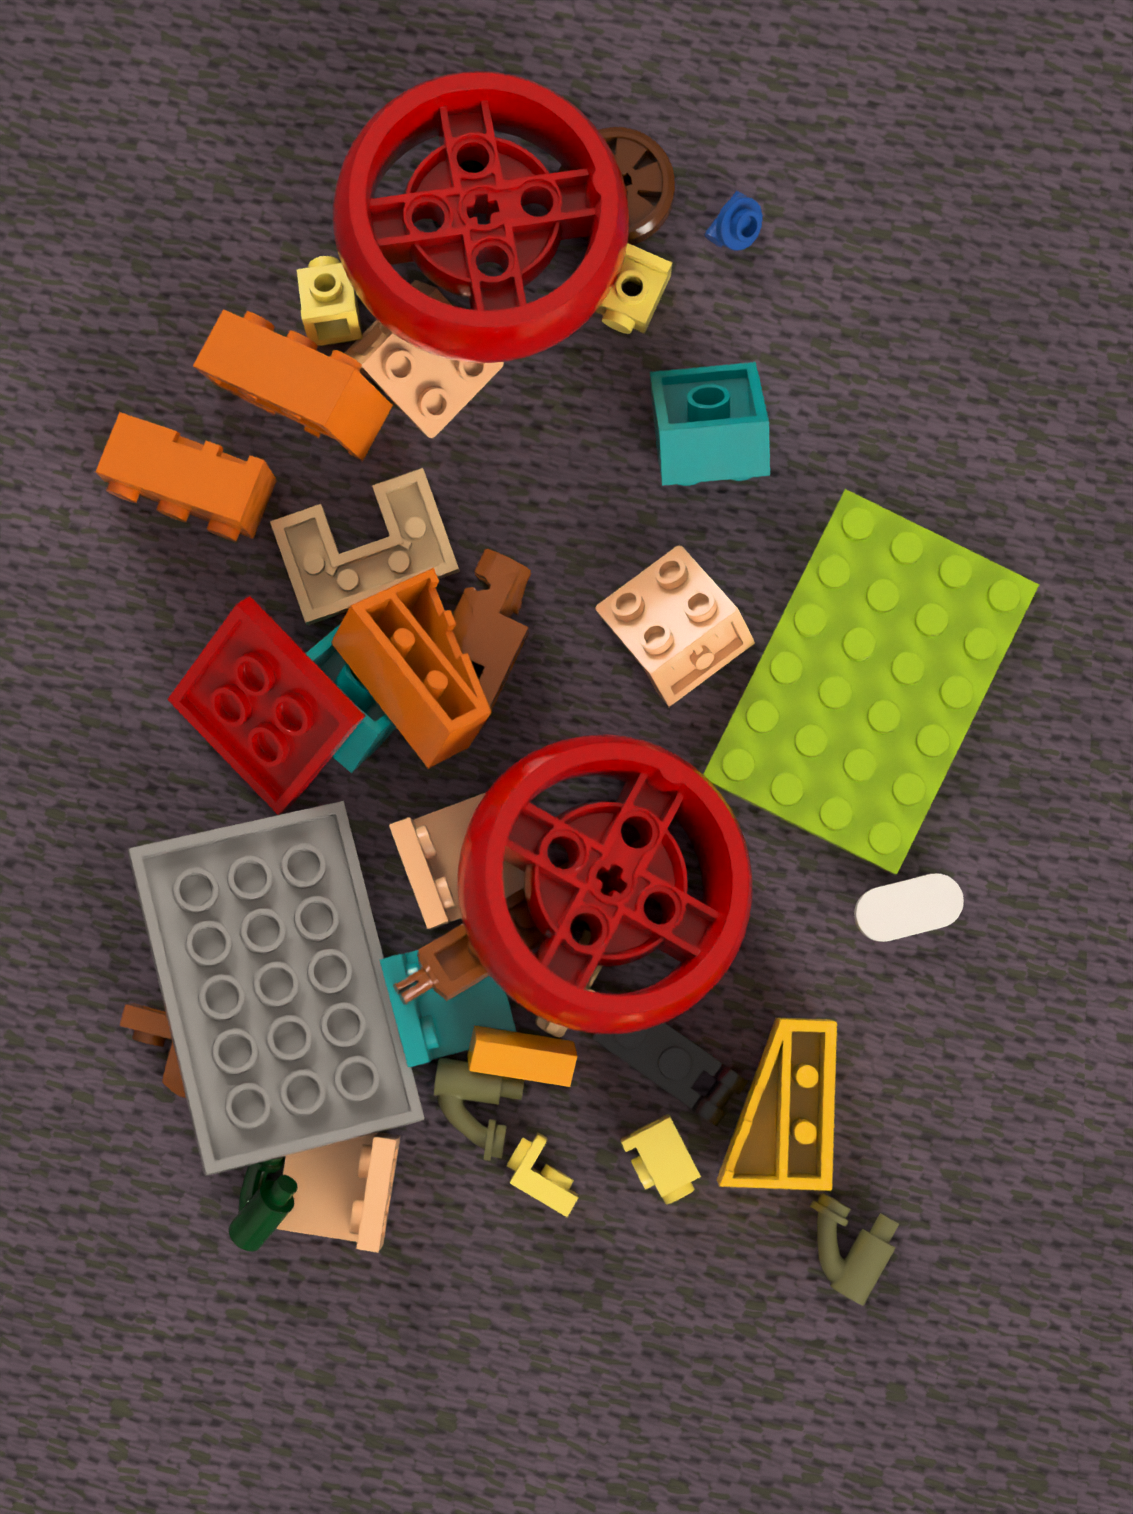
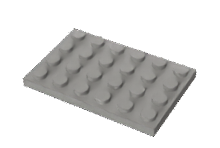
(274, 987)

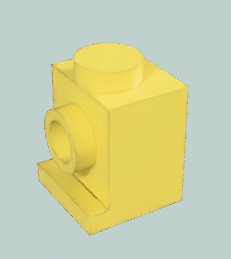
(328, 302)
(635, 312)
(662, 1159)

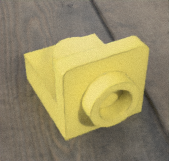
(547, 1186)

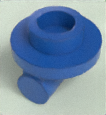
(737, 223)

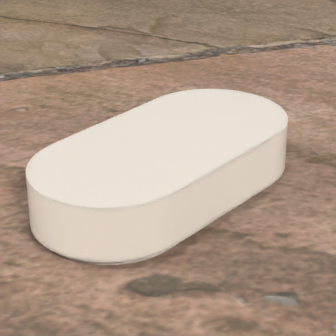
(908, 907)

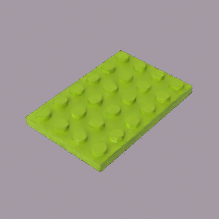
(870, 682)

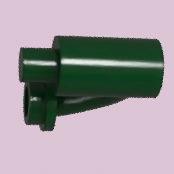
(261, 1204)

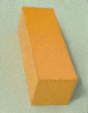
(522, 1056)

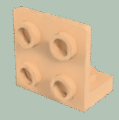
(418, 382)
(676, 624)
(431, 857)
(344, 1189)

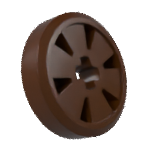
(649, 176)

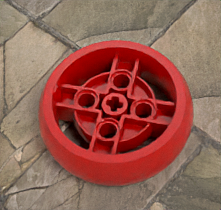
(580, 203)
(693, 932)

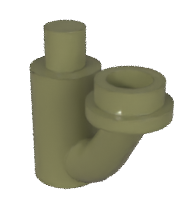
(456, 1084)
(865, 1260)

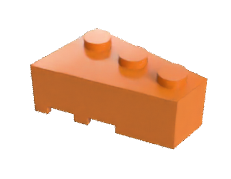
(294, 380)
(186, 477)
(414, 668)

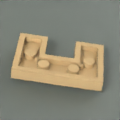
(333, 581)

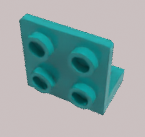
(439, 1027)

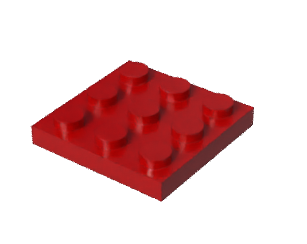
(265, 706)

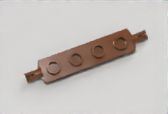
(450, 962)

